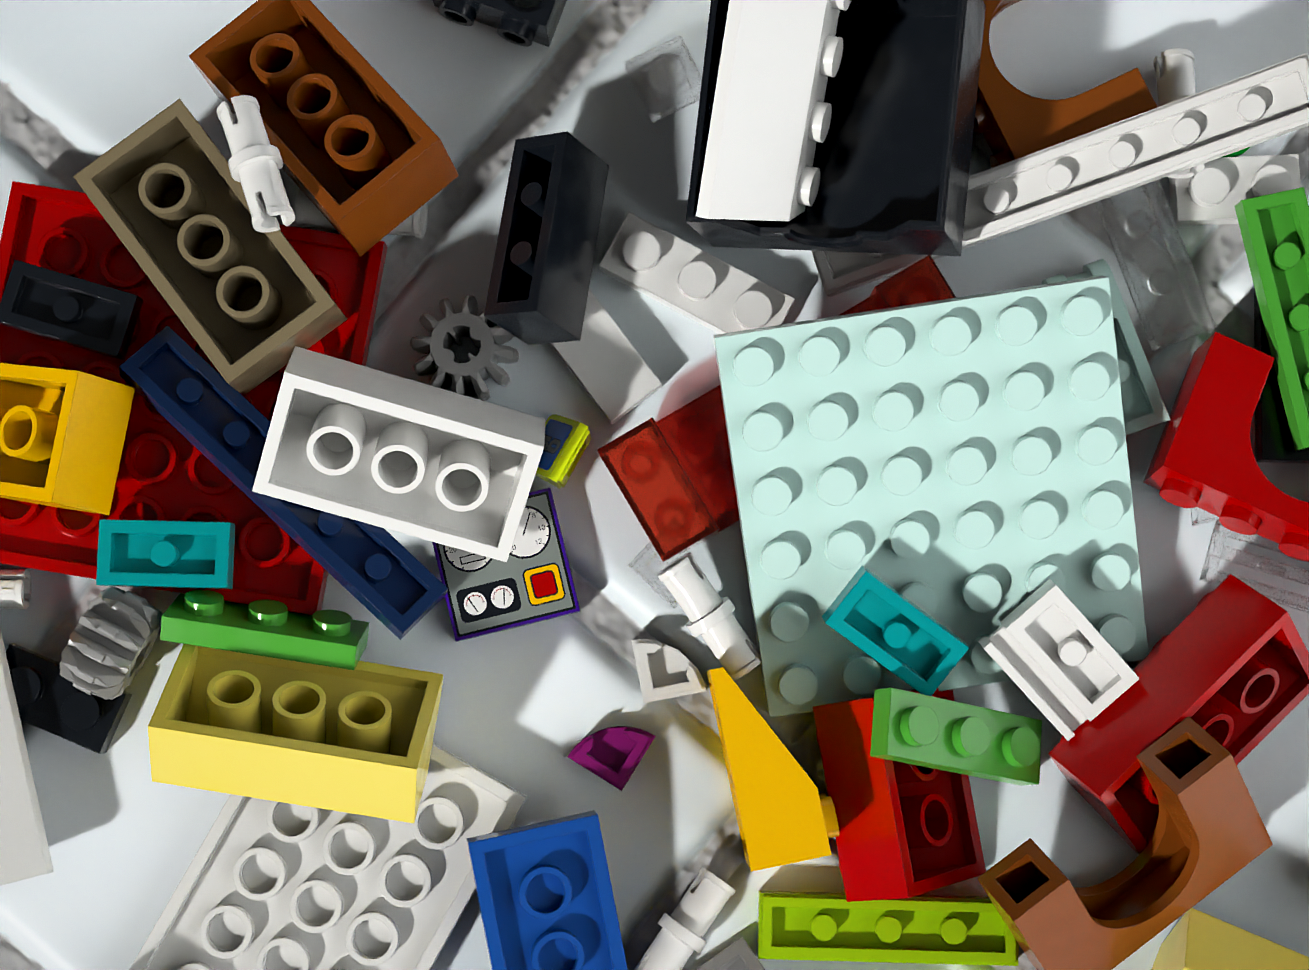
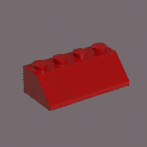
(1226, 666)

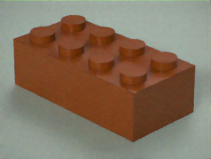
(331, 117)

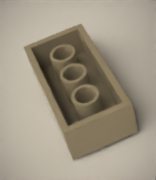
(194, 238)

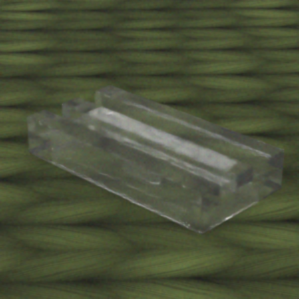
(1218, 550)

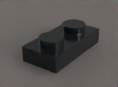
(69, 310)
(58, 707)

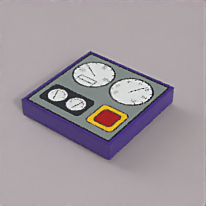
(526, 589)

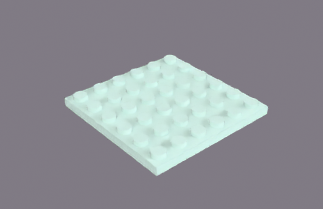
(946, 455)

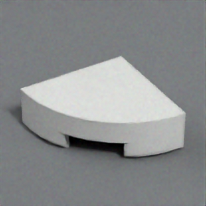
(665, 671)

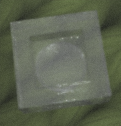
(665, 78)

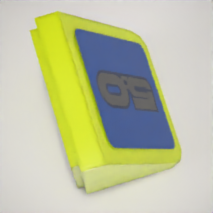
(562, 450)

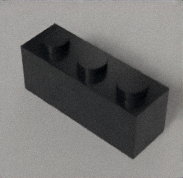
(547, 239)

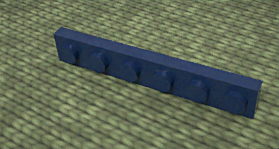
(233, 439)

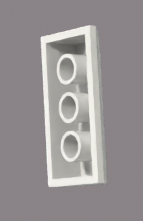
(770, 109)
(400, 454)

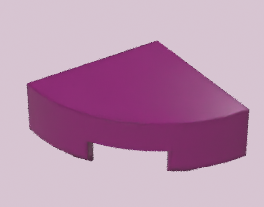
(613, 753)

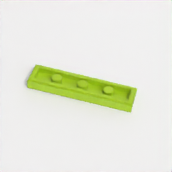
(890, 930)

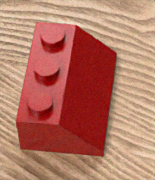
(897, 821)

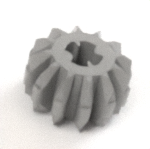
(443, 361)
(110, 643)

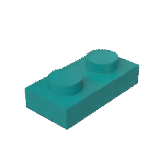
(165, 554)
(895, 632)

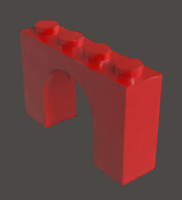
(1208, 452)

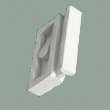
(1059, 659)

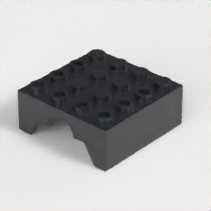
(894, 138)

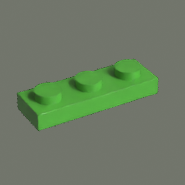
(265, 629)
(955, 737)

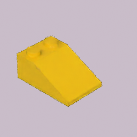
(61, 436)
(773, 797)

